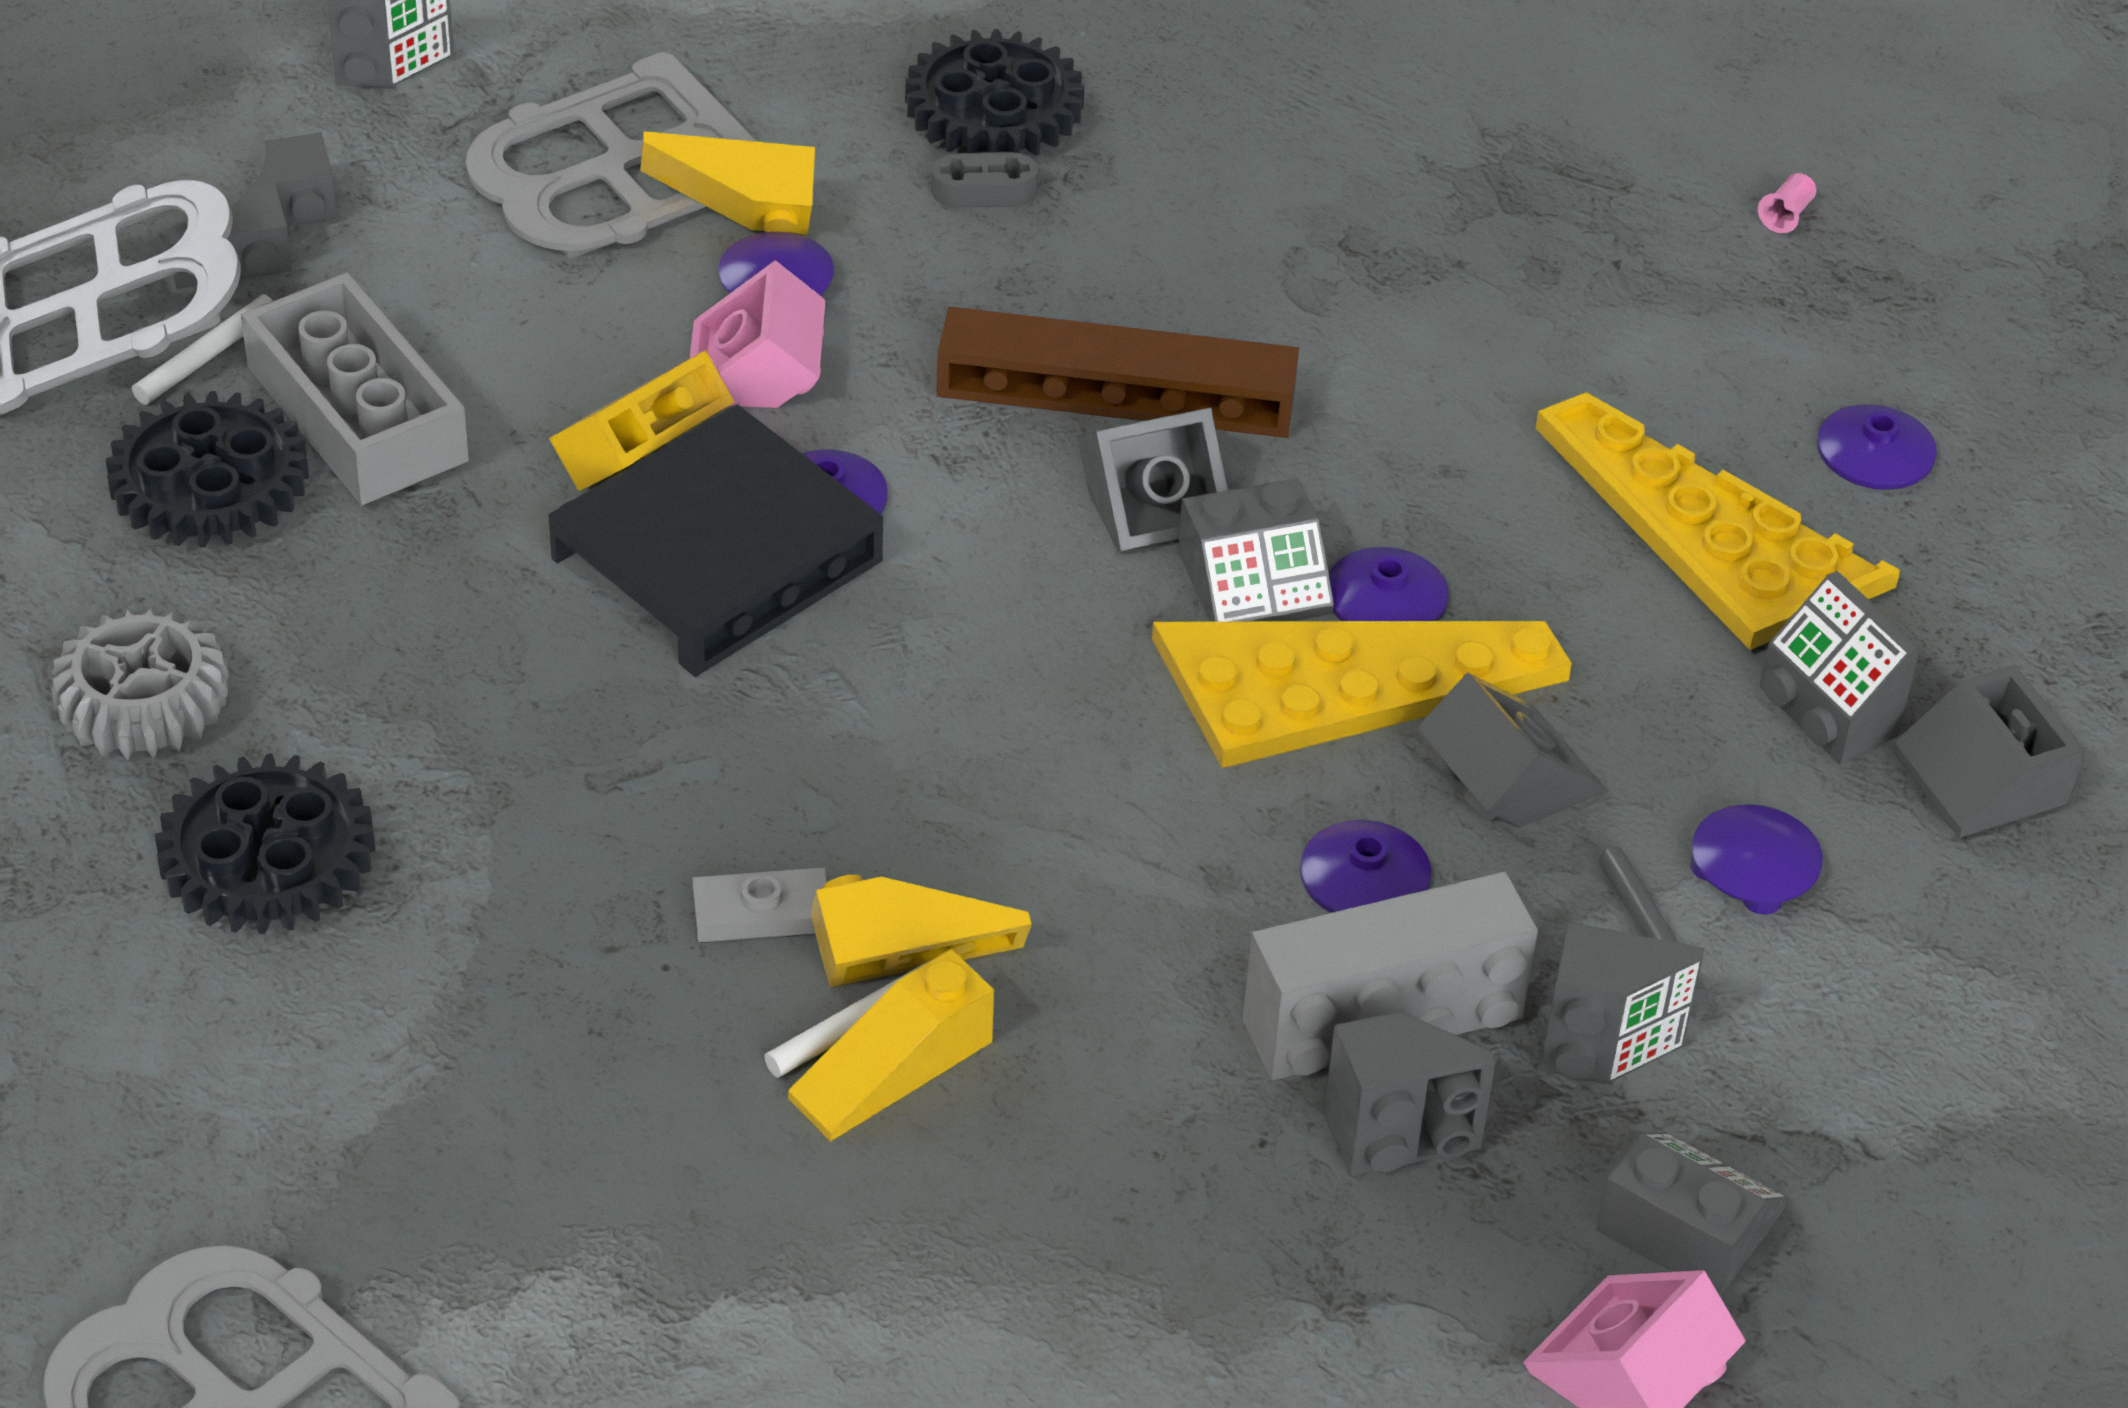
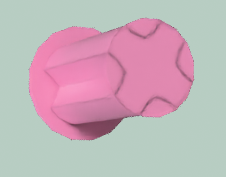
(1782, 209)

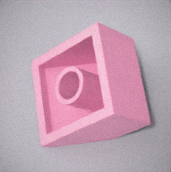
(764, 338)
(1639, 1343)

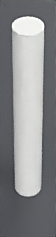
(194, 356)
(821, 1036)

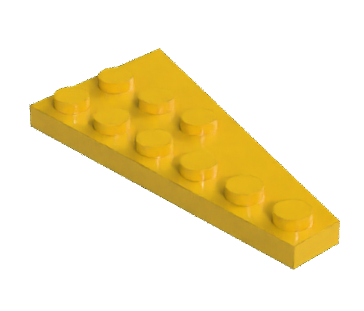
(1714, 531)
(1313, 682)

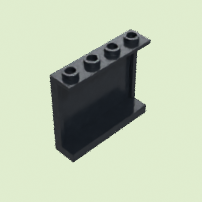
(721, 535)

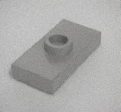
(755, 904)

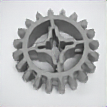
(140, 683)

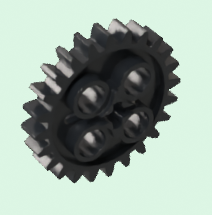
(994, 94)
(207, 469)
(310, 855)

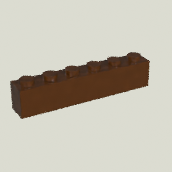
(1115, 370)

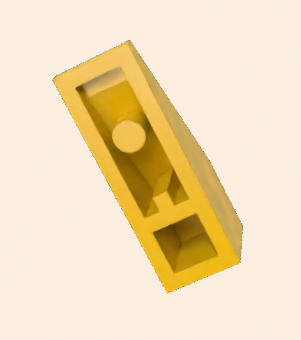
(743, 180)
(641, 421)
(896, 926)
(898, 1045)

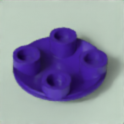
(793, 251)
(1756, 855)

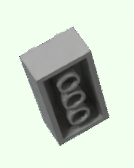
(355, 388)
(1437, 954)

